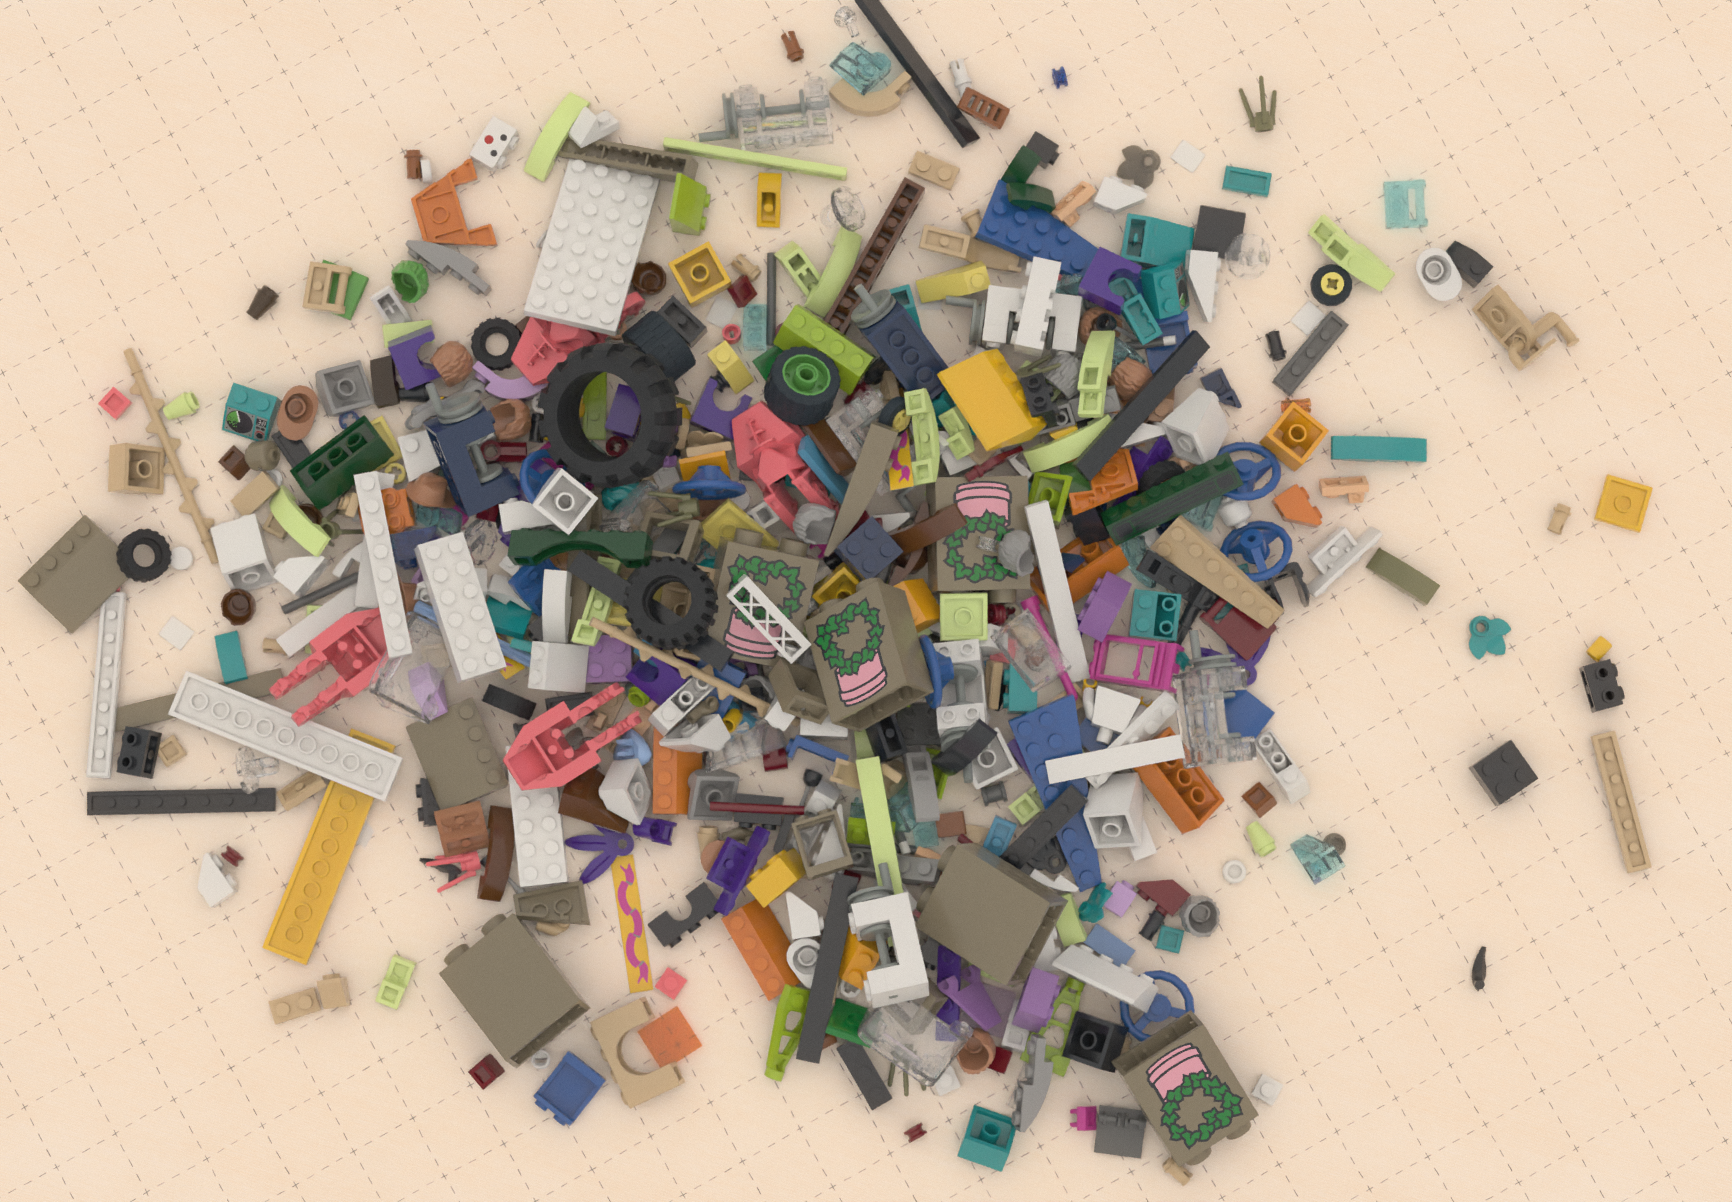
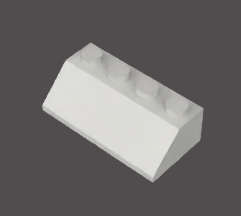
(1107, 977)

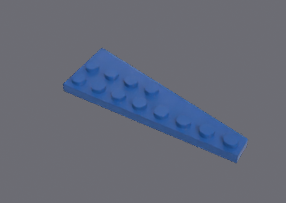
(1035, 234)
(1048, 735)

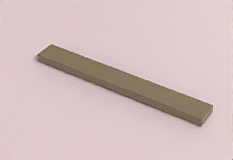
(157, 709)

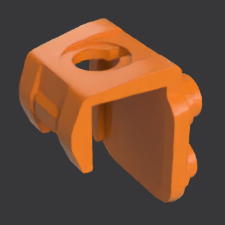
(398, 510)

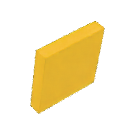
(1623, 503)

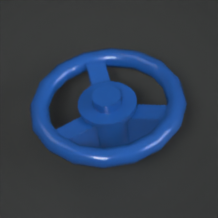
(1252, 472)
(531, 480)
(709, 485)
(1255, 547)
(939, 669)
(1160, 1007)

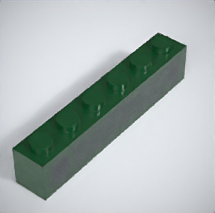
(1171, 498)

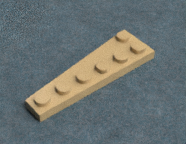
(1208, 565)

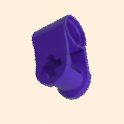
(655, 830)

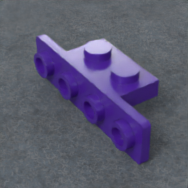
(1141, 462)
(734, 866)
(948, 965)

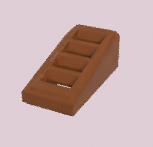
(996, 114)

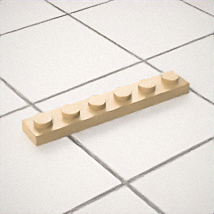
(1621, 802)

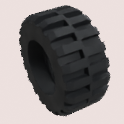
(642, 592)

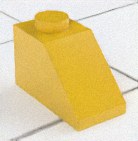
(769, 199)

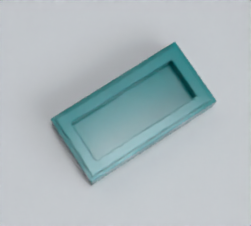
(1246, 181)

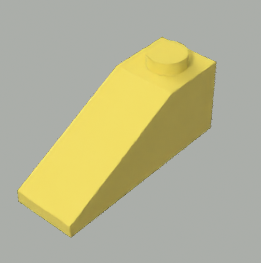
(954, 282)

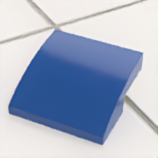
(529, 584)
(1246, 714)

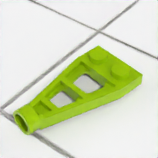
(792, 999)
(1060, 1063)

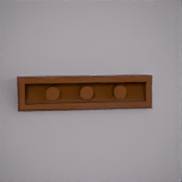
(831, 447)

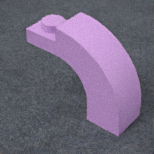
(506, 388)

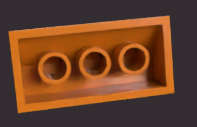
(1099, 559)
(671, 777)
(1182, 793)
(762, 946)

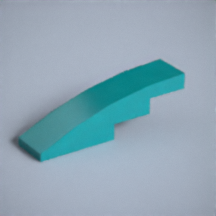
(1136, 311)
(1378, 449)

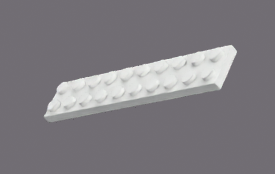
(276, 734)

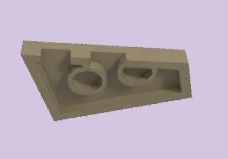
(554, 904)

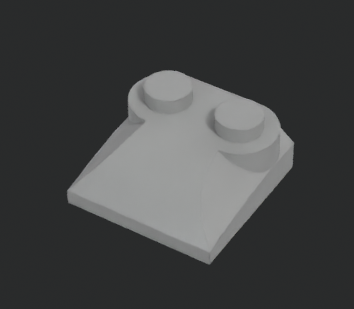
(343, 388)
(714, 787)

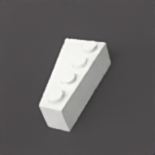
(1037, 306)
(420, 455)

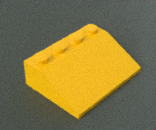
(991, 400)

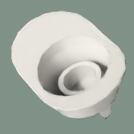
(1438, 274)
(802, 959)

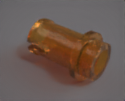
(1303, 403)

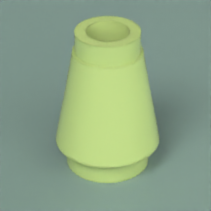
(181, 406)
(1260, 839)

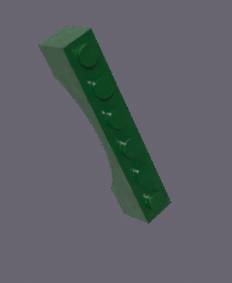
(533, 547)

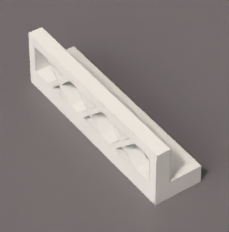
(774, 612)

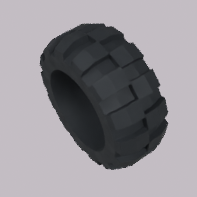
(563, 424)

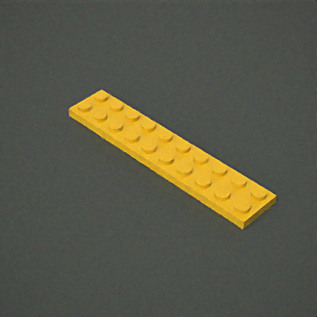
(320, 866)

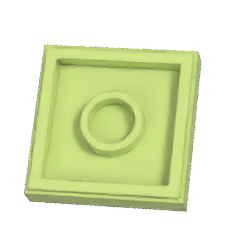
(963, 616)

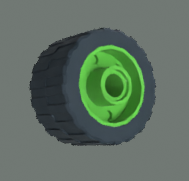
(658, 337)
(802, 385)

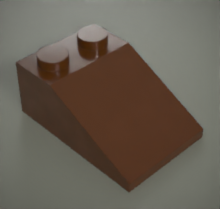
(582, 801)

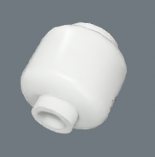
(1234, 512)

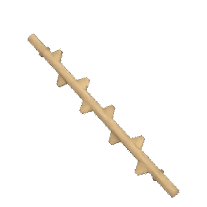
(170, 445)
(706, 674)

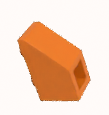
(1295, 507)

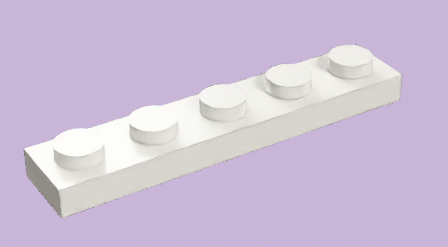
(1141, 729)

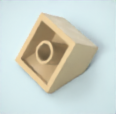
(136, 469)

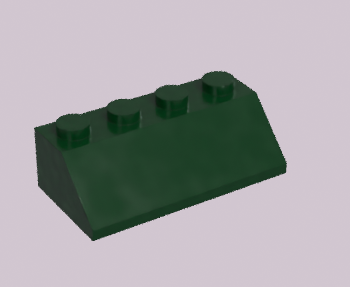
(333, 466)

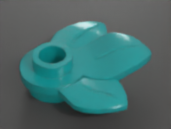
(1490, 639)
(1092, 908)

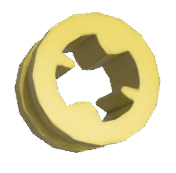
(401, 477)

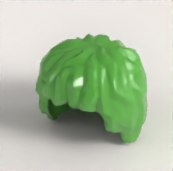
(410, 280)

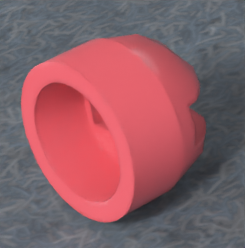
(737, 333)

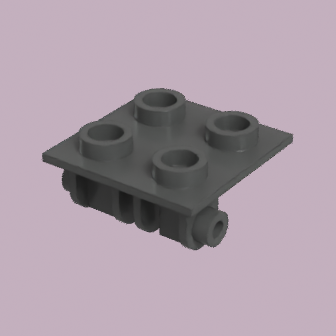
(919, 725)
(1120, 1131)

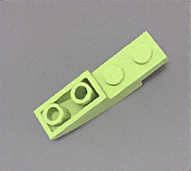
(1349, 255)
(1094, 372)

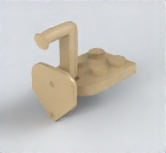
(1514, 328)

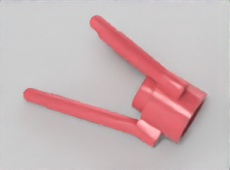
(468, 862)

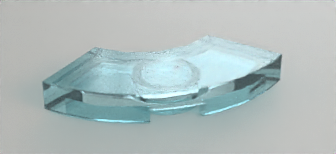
(1134, 551)

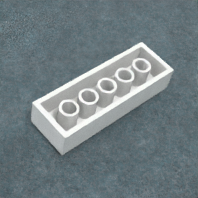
(460, 607)
(538, 835)

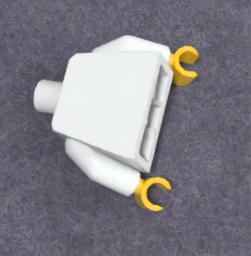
(1110, 710)

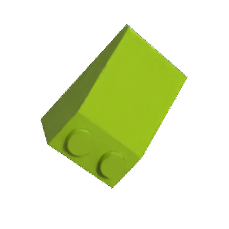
(688, 206)

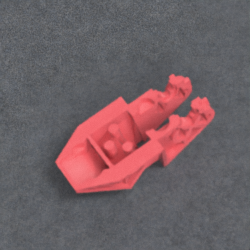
(550, 342)
(768, 451)
(352, 647)
(543, 756)

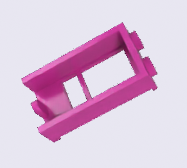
(1162, 665)

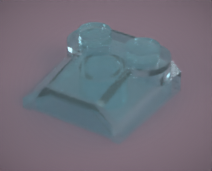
(861, 67)

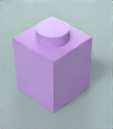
(1121, 898)

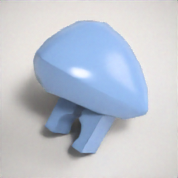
(632, 746)

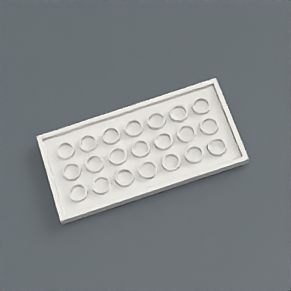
(591, 247)

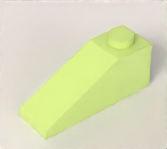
(798, 267)

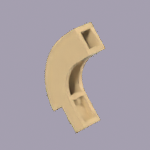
(872, 102)

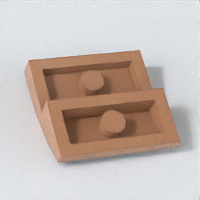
(462, 828)

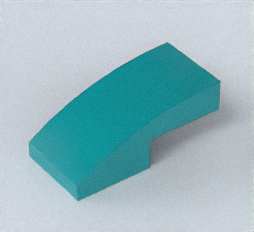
(231, 657)

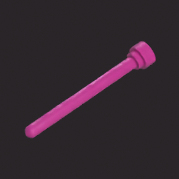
(1033, 605)

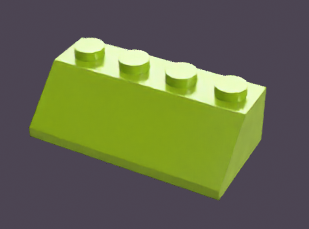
(808, 330)

